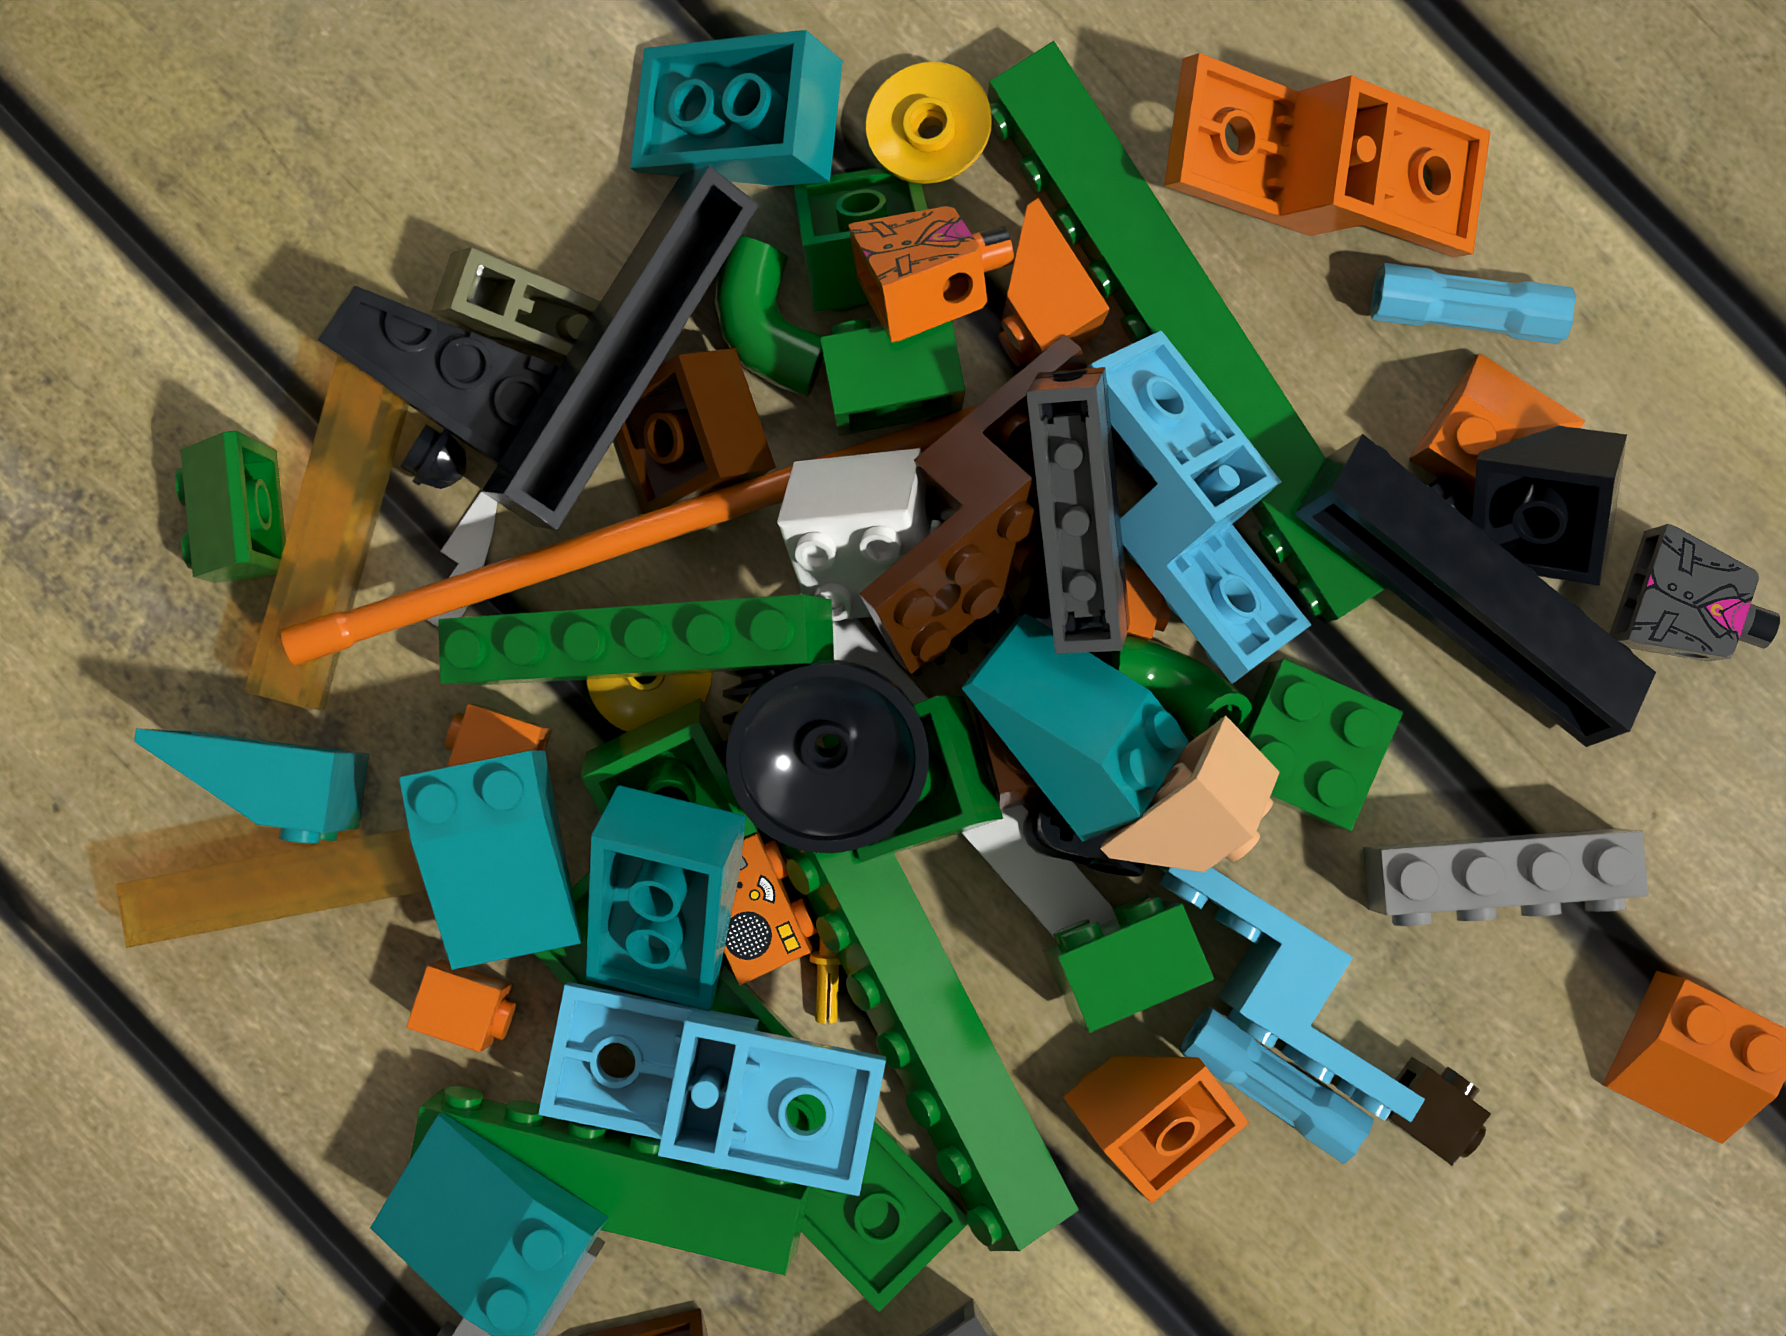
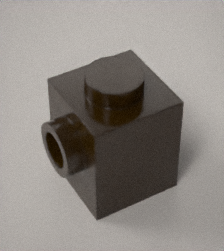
(1449, 1117)

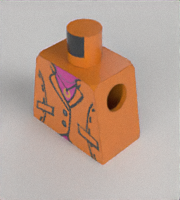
(925, 267)

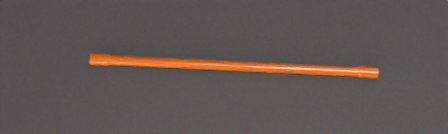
(343, 629)

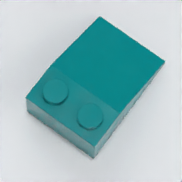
(743, 106)
(1076, 727)
(271, 783)
(492, 857)
(662, 895)
(486, 1230)

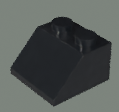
(1552, 500)

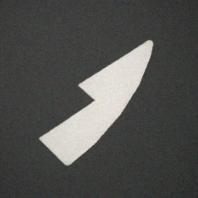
(470, 543)

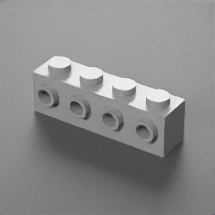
(1506, 872)

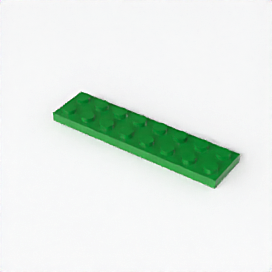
(901, 1210)

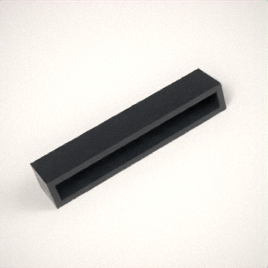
(620, 348)
(1476, 592)

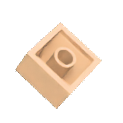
(1203, 807)

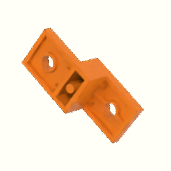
(1327, 156)

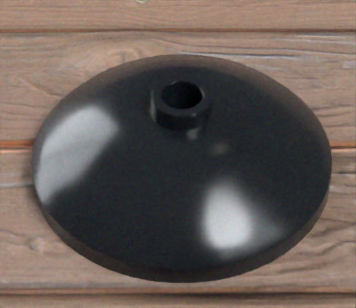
(821, 795)

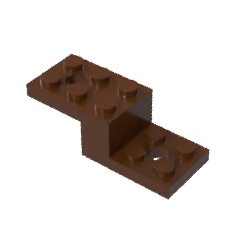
(989, 528)

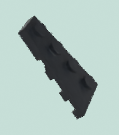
(440, 370)

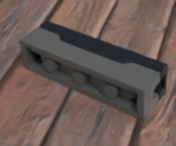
(1079, 509)

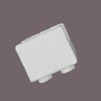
(852, 522)

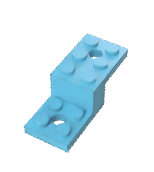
(1184, 524)
(1284, 987)
(713, 1088)

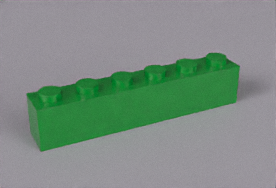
(636, 640)
(641, 1193)

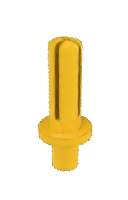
(827, 984)

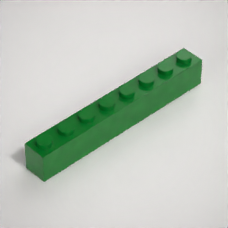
(935, 1045)

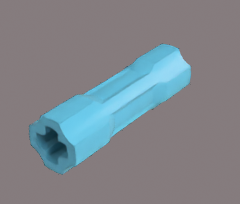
(1516, 309)
(1310, 1108)

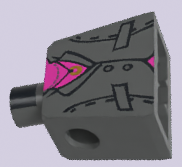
(1690, 600)

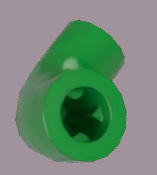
(754, 325)
(1181, 684)

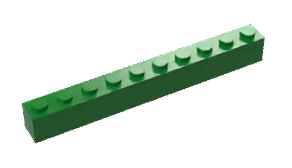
(1164, 288)

